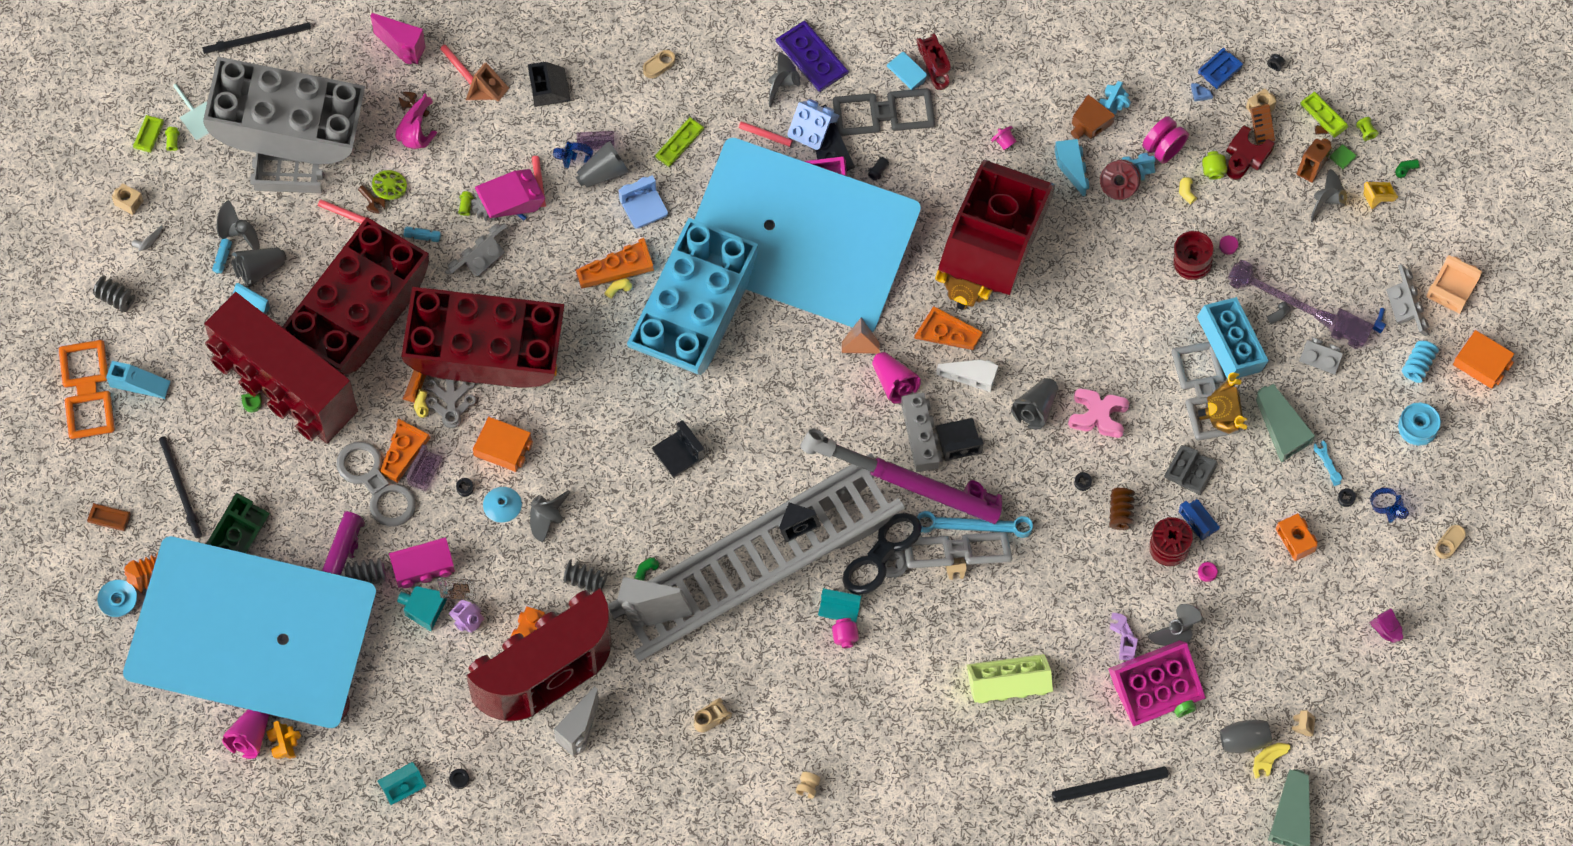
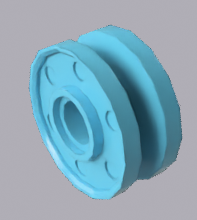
(1426, 416)

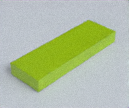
(1324, 114)
(679, 142)

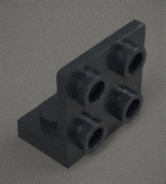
(959, 439)
(679, 450)

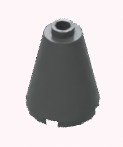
(601, 167)
(257, 263)
(1036, 404)

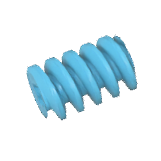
(1419, 361)

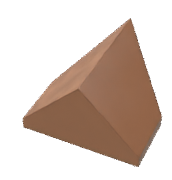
(486, 85)
(860, 340)

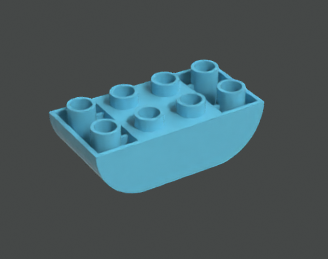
(695, 297)

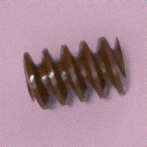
(1121, 508)

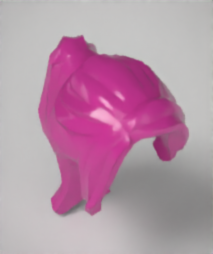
(409, 128)

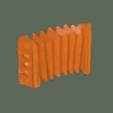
(140, 573)

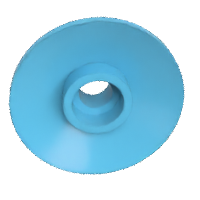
(502, 512)
(112, 591)

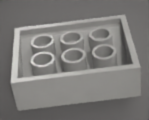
(652, 602)

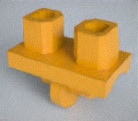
(286, 738)

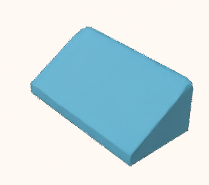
(907, 70)
(254, 298)

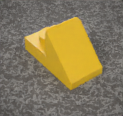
(1379, 192)

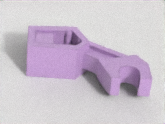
(1126, 652)

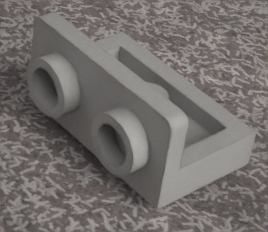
(1321, 356)

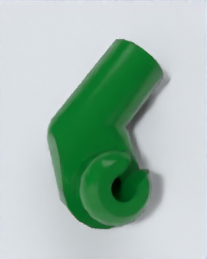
(1404, 166)
(644, 566)

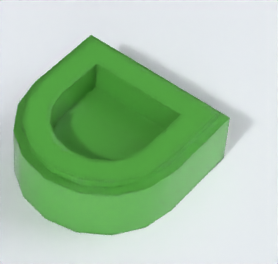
(250, 403)
(1185, 708)

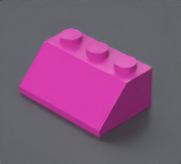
(422, 563)

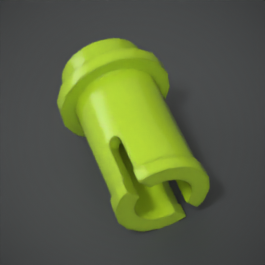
(172, 138)
(465, 203)

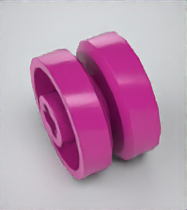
(1165, 139)

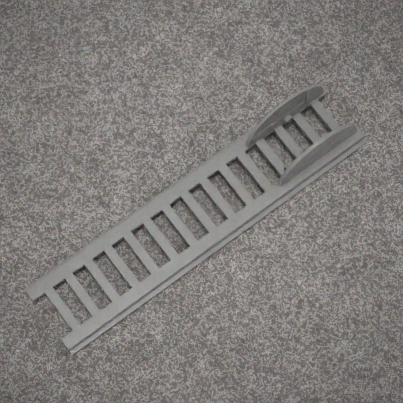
(821, 498)

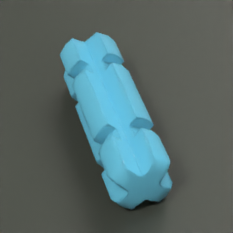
(422, 234)
(222, 256)

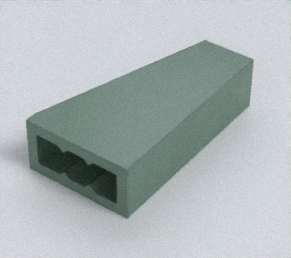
(1283, 423)
(1292, 816)

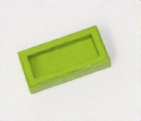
(148, 133)

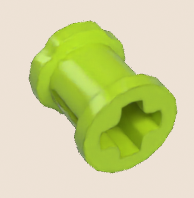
(1367, 128)

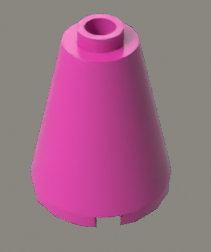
(895, 377)
(247, 734)

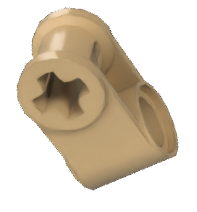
(714, 713)

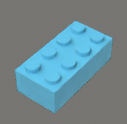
(1232, 338)

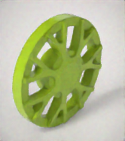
(389, 184)

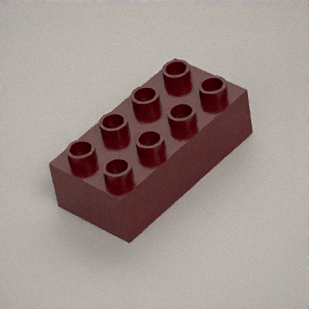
(280, 368)

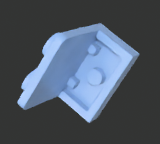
(811, 123)
(642, 202)

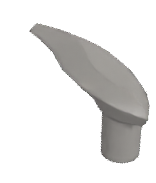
(143, 245)

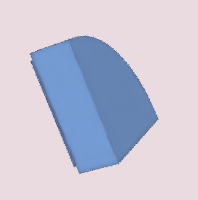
(1200, 93)

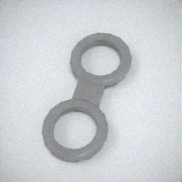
(376, 484)

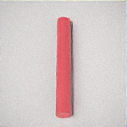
(454, 60)
(766, 134)
(538, 176)
(341, 211)

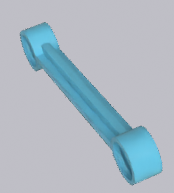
(975, 524)

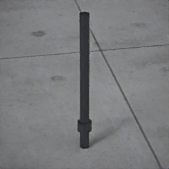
(220, 46)
(192, 518)

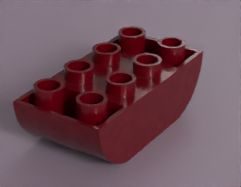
(996, 227)
(359, 296)
(482, 338)
(545, 663)

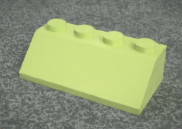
(1010, 678)

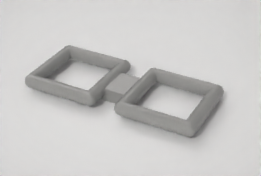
(1203, 387)
(960, 548)

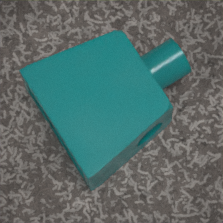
(422, 606)

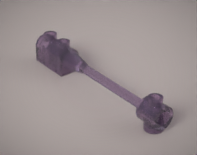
(1340, 324)

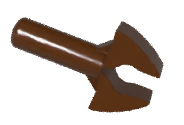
(408, 104)
(371, 199)

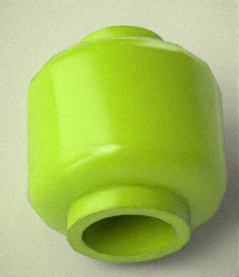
(1214, 165)

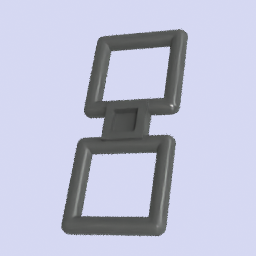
(884, 111)

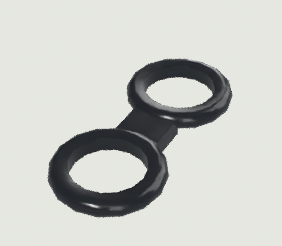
(881, 553)

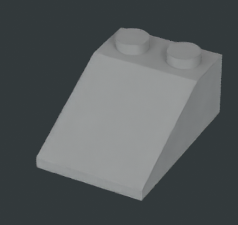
(576, 726)

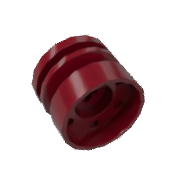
(1195, 246)
(1170, 551)

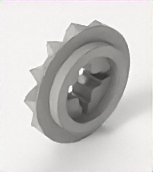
(901, 565)

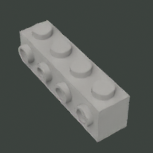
(920, 432)

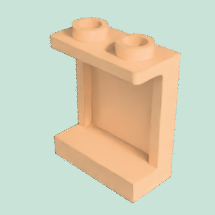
(1454, 284)

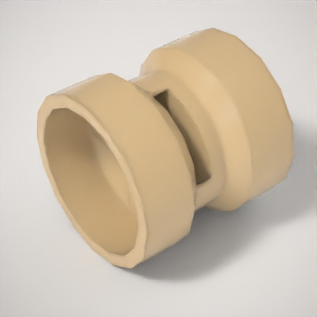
(808, 784)

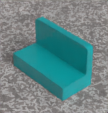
(839, 605)
(401, 783)

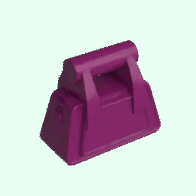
(1388, 626)

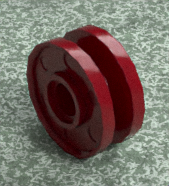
(1131, 176)

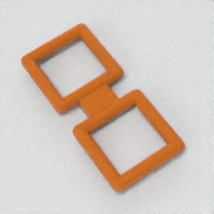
(86, 389)

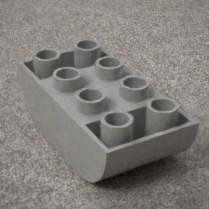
(282, 112)

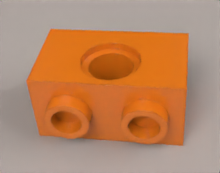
(1297, 547)

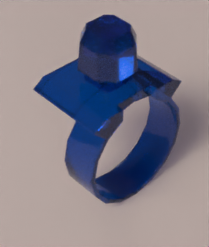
(567, 153)
(1394, 511)

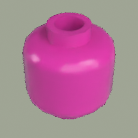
(845, 632)

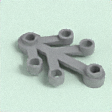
(450, 398)

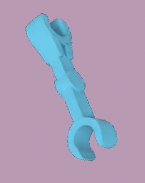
(1334, 475)

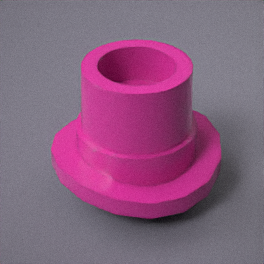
(1004, 137)

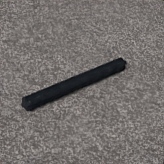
(1109, 784)

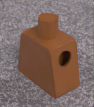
(1091, 118)
(1317, 152)

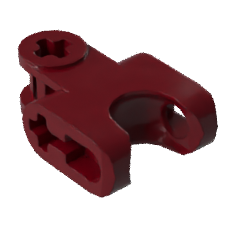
(935, 59)
(1246, 154)

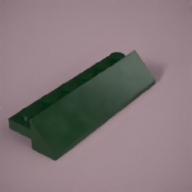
(238, 525)

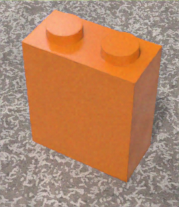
(1484, 359)
(502, 444)

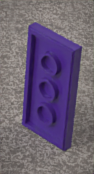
(811, 56)

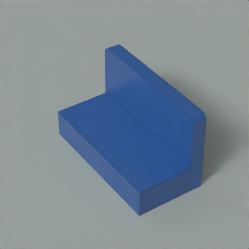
(1198, 519)

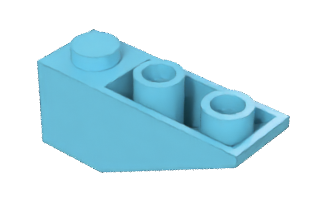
(1069, 160)
(136, 380)

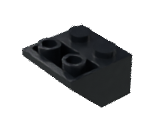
(548, 84)

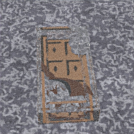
(456, 588)

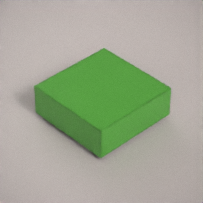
(1342, 156)

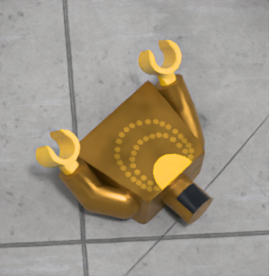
(963, 291)
(1225, 407)

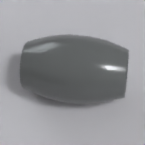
(1245, 736)

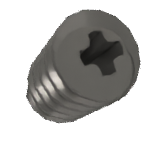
(113, 294)
(366, 571)
(584, 578)

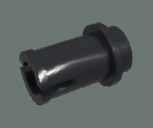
(876, 171)

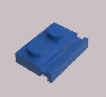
(1220, 68)

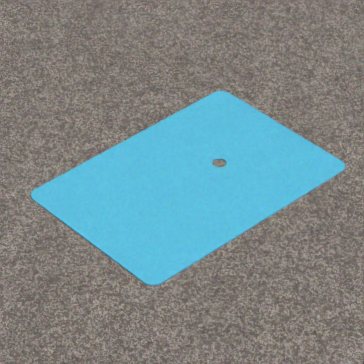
(831, 237)
(216, 626)

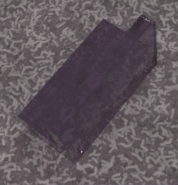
(596, 139)
(423, 469)

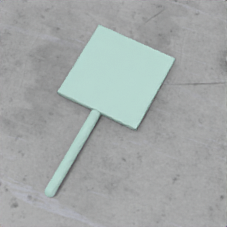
(193, 119)

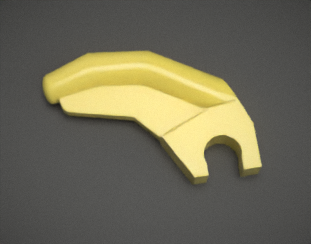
(1266, 757)

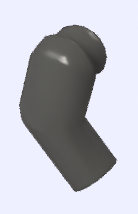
(1283, 310)

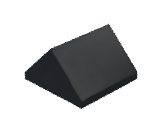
(798, 521)

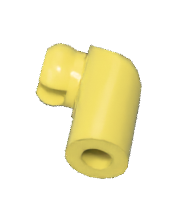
(1184, 190)
(617, 285)
(420, 404)

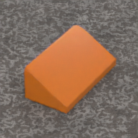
(415, 383)

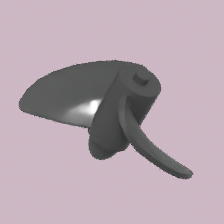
(785, 76)
(1332, 194)
(229, 226)
(544, 512)
(1179, 628)

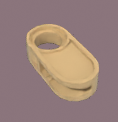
(655, 66)
(1452, 539)

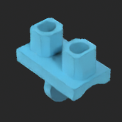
(1117, 98)
(1144, 163)

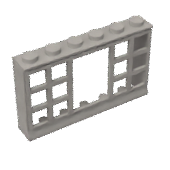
(284, 186)

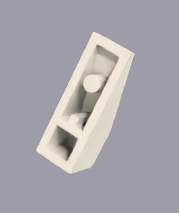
(973, 373)

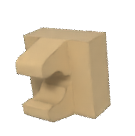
(958, 566)
(1306, 723)

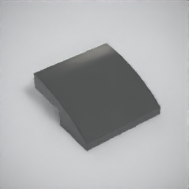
(1191, 469)

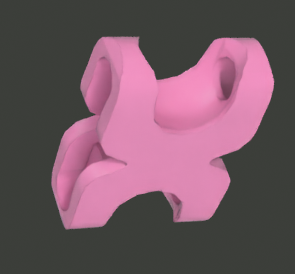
(1098, 413)

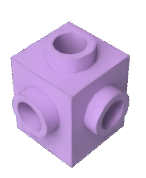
(466, 616)

